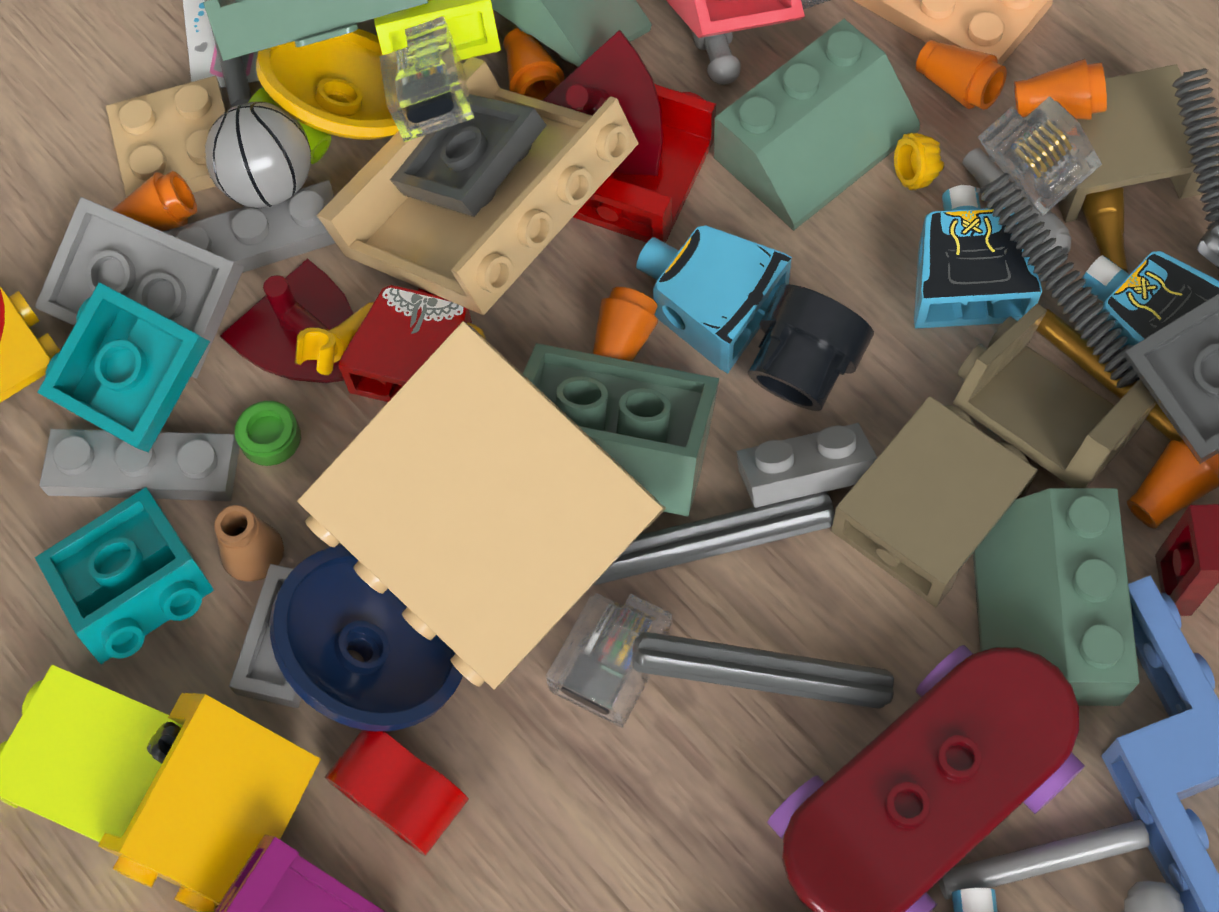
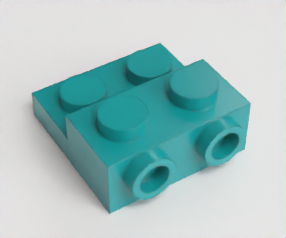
(123, 367)
(124, 577)

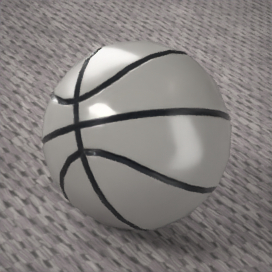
(258, 154)

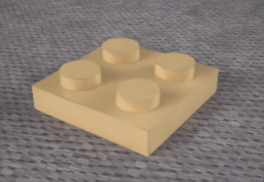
(166, 133)

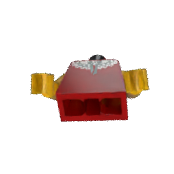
(384, 340)

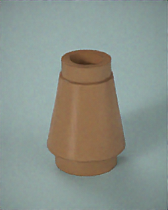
(246, 544)

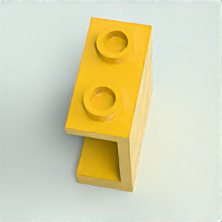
(211, 802)

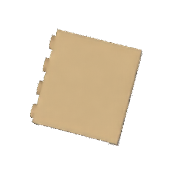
(481, 255)
(478, 507)

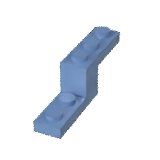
(1174, 755)

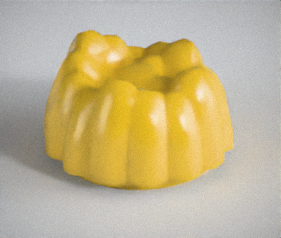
(917, 160)

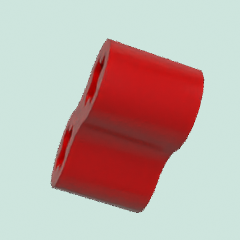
(397, 789)

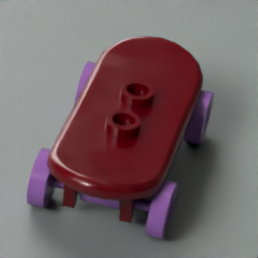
(932, 783)

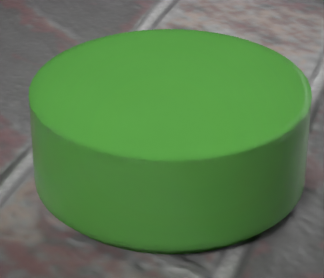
(267, 433)

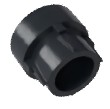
(807, 346)

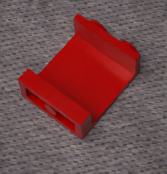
(651, 204)

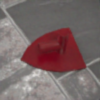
(618, 73)
(291, 304)

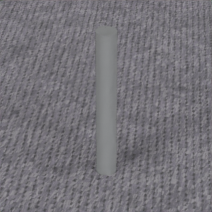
(1046, 858)

